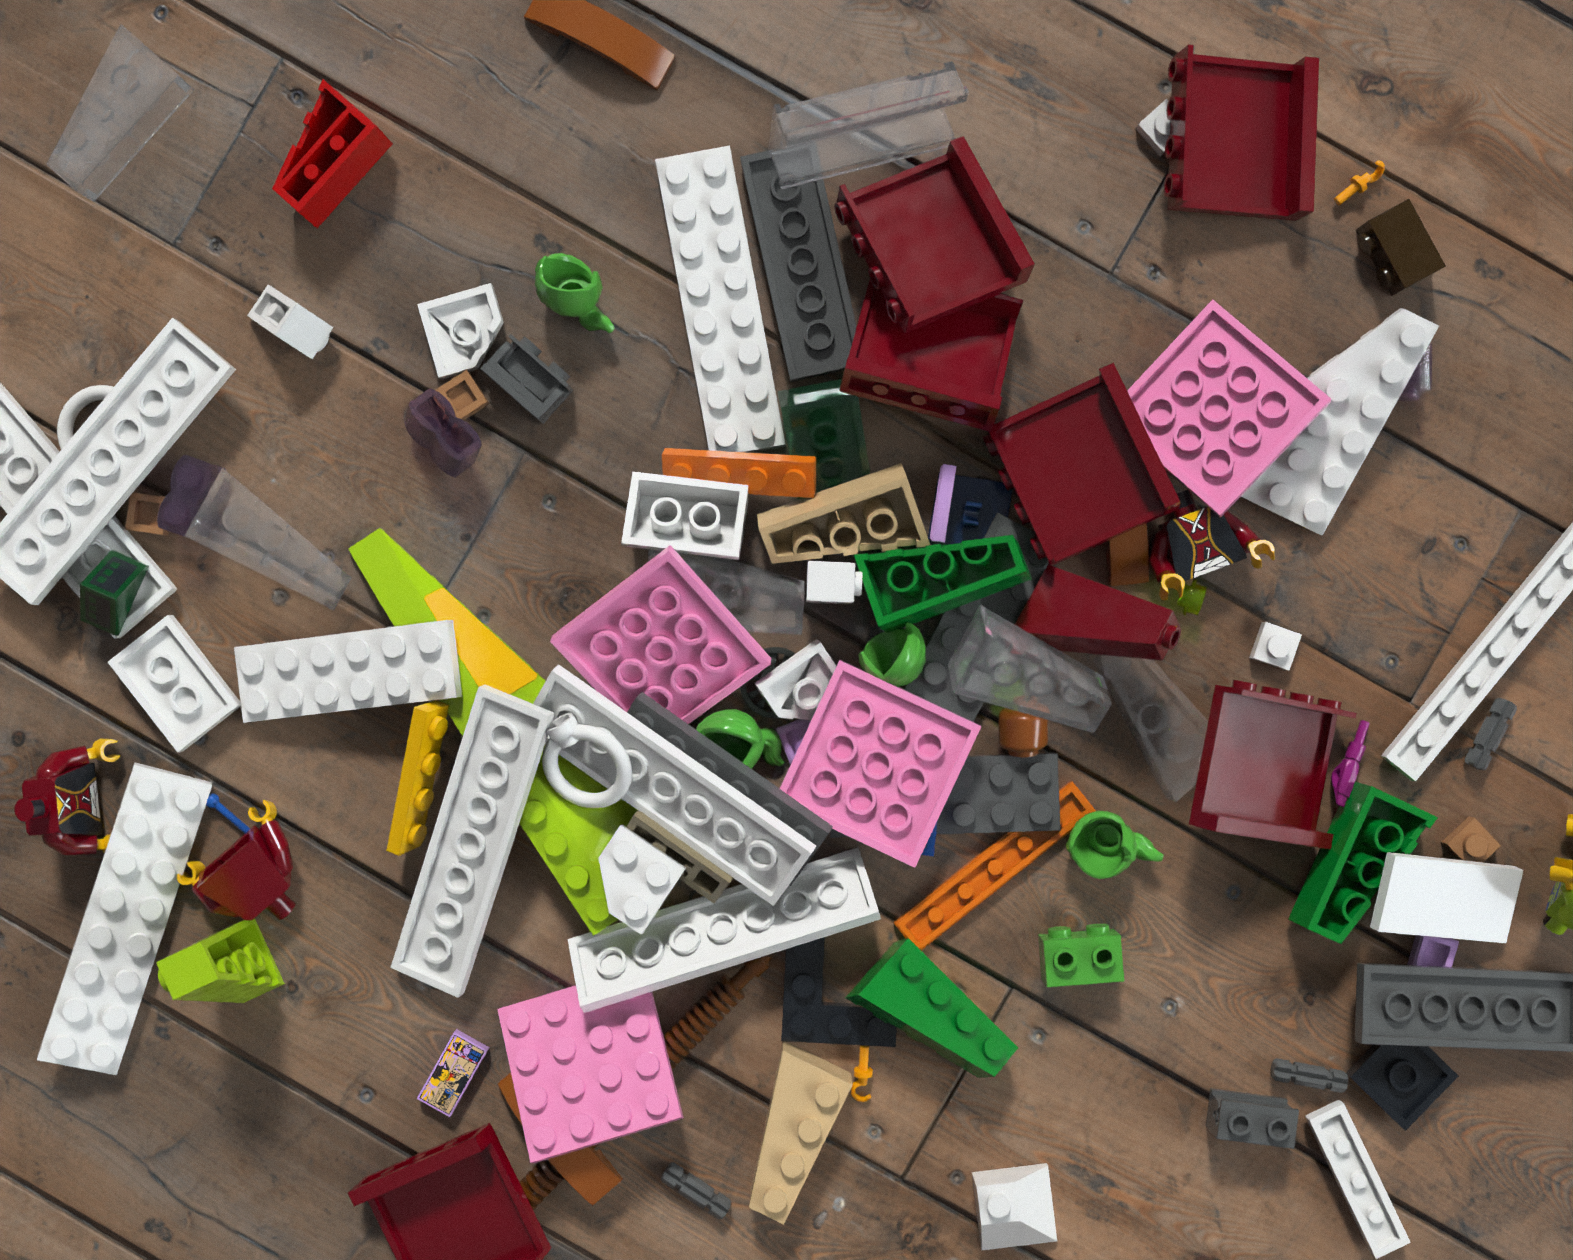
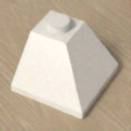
(1014, 1206)

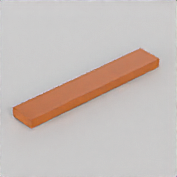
(987, 873)

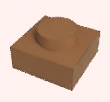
(464, 395)
(143, 513)
(1471, 842)

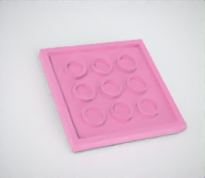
(1222, 407)
(662, 638)
(879, 762)
(587, 1072)

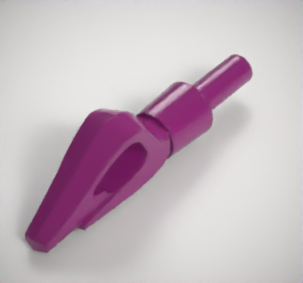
(1346, 772)

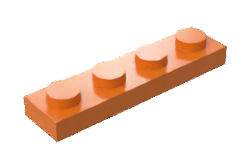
(761, 472)

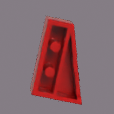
(329, 157)

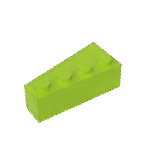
(222, 967)

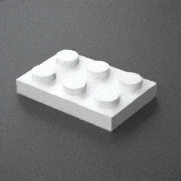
(175, 683)

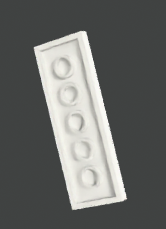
(348, 671)

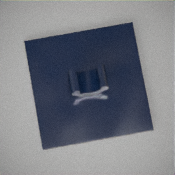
(973, 508)

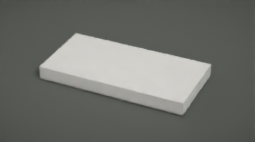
(1446, 898)

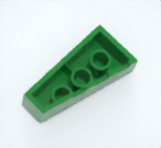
(938, 578)
(1351, 871)
(932, 1010)

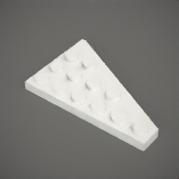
(1363, 389)

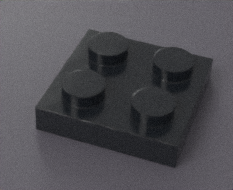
(1402, 1079)

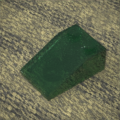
(828, 426)

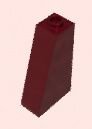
(1097, 619)

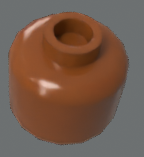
(1022, 733)

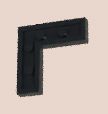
(816, 1021)

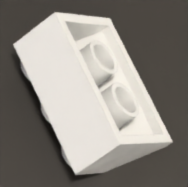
(686, 514)

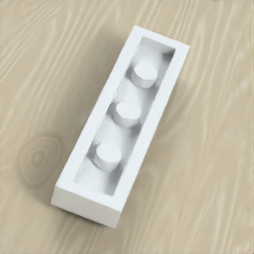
(1357, 1179)

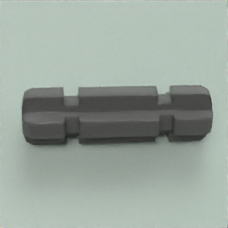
(1490, 734)
(1309, 1075)
(696, 1190)

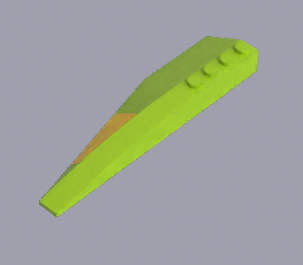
(562, 832)

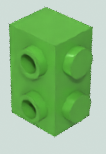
(1080, 956)

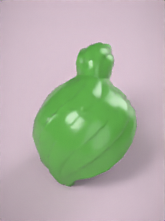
(571, 290)
(895, 655)
(742, 737)
(1107, 846)

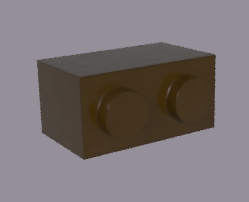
(1399, 247)

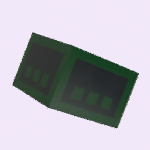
(110, 591)

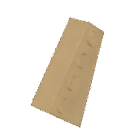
(846, 519)
(799, 1118)

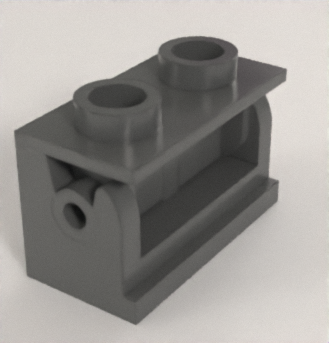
(528, 378)
(1251, 1118)

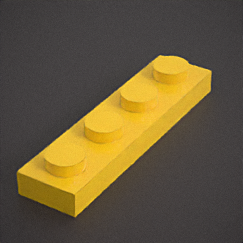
(418, 777)

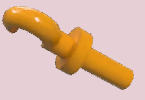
(1359, 184)
(862, 1072)

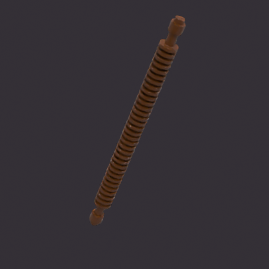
(544, 1176)

